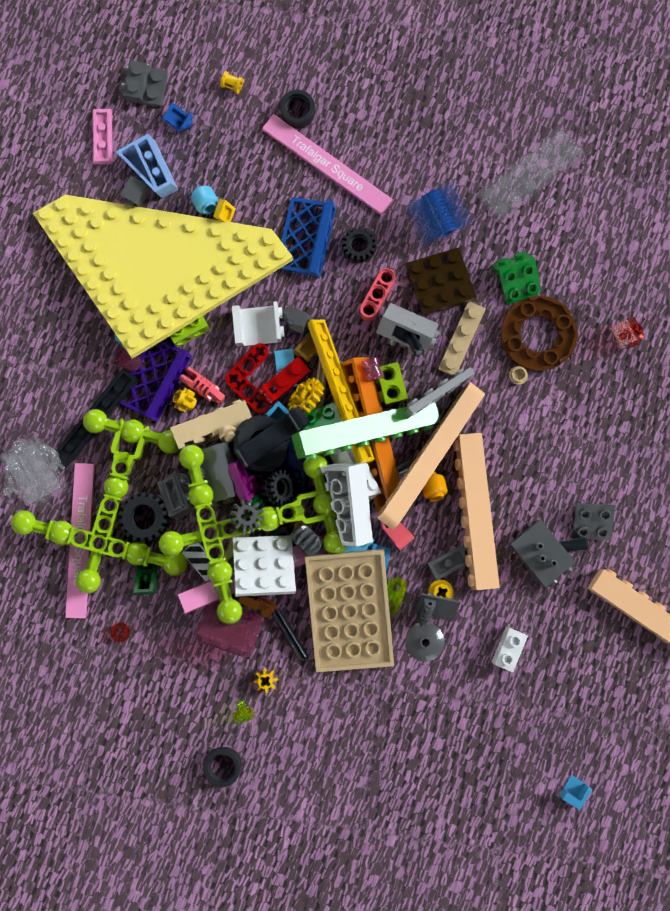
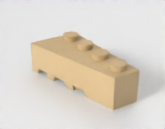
(207, 426)

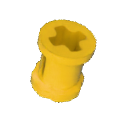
(231, 82)

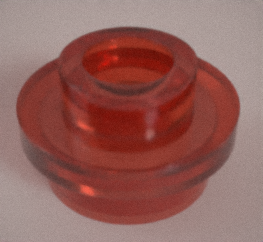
(114, 634)

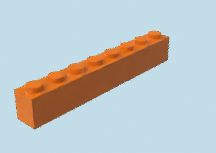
(368, 403)

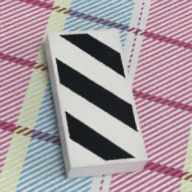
(197, 557)

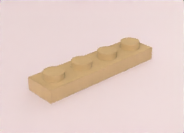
(462, 338)

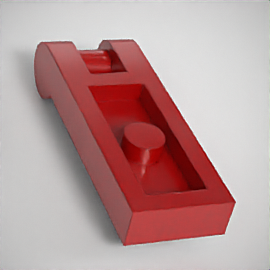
(284, 380)

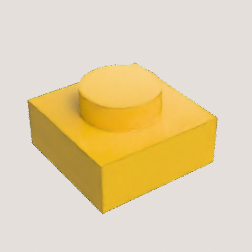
(224, 211)

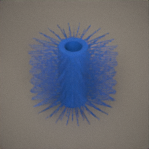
(440, 213)

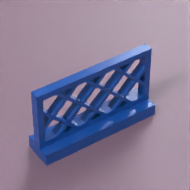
(321, 235)

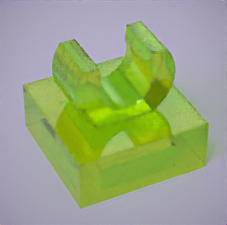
(244, 713)

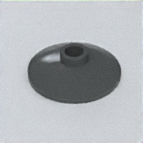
(414, 642)

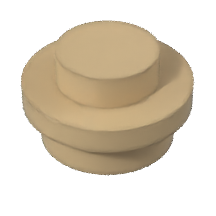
(518, 375)
(227, 433)

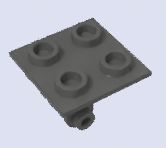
(593, 521)
(437, 607)

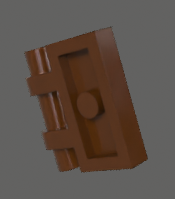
(259, 602)

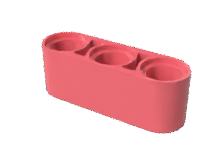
(378, 286)

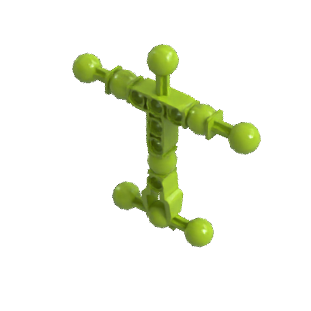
(115, 488)
(219, 570)

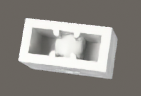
(509, 649)

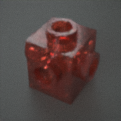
(628, 332)

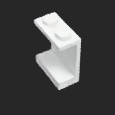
(257, 325)

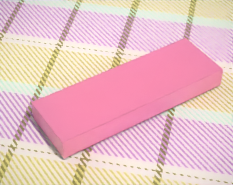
(102, 136)

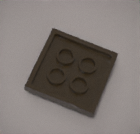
(440, 281)

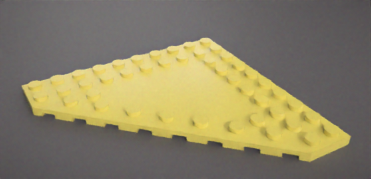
(154, 266)

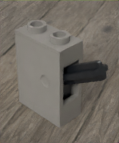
(408, 330)

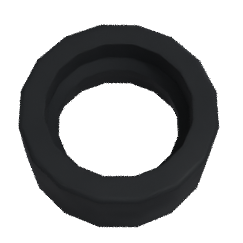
(297, 95)
(219, 782)

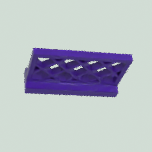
(168, 383)

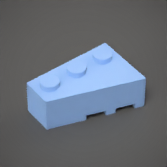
(149, 164)

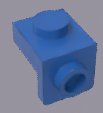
(177, 118)

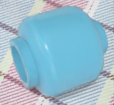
(204, 199)

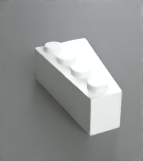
(350, 502)

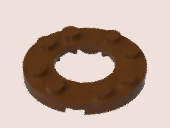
(553, 311)

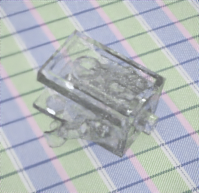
(33, 470)

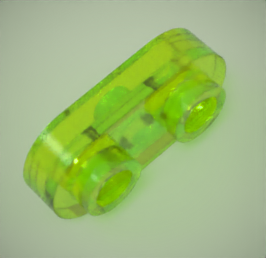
(396, 596)

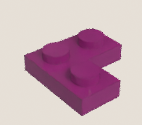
(245, 485)

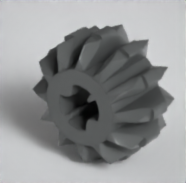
(253, 518)
(306, 540)

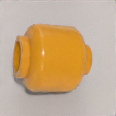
(435, 488)

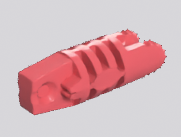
(202, 386)

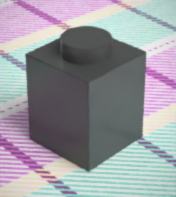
(134, 192)

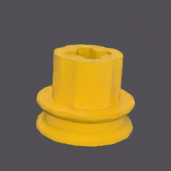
(433, 589)

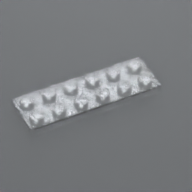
(530, 174)

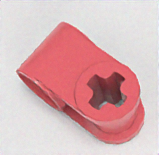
(400, 535)

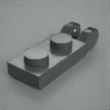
(447, 563)

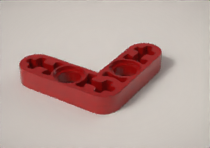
(244, 375)

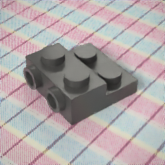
(144, 84)

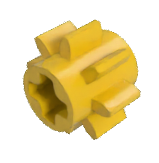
(184, 400)
(272, 679)

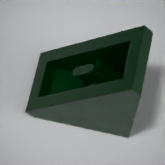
(146, 580)

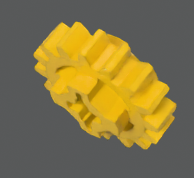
(307, 395)

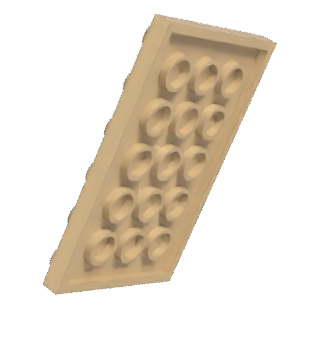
(349, 610)

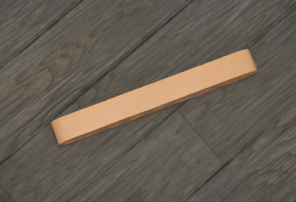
(430, 456)

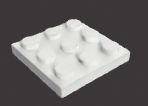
(263, 566)

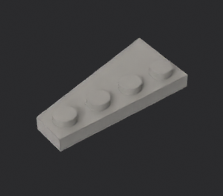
(444, 387)

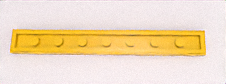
(337, 382)

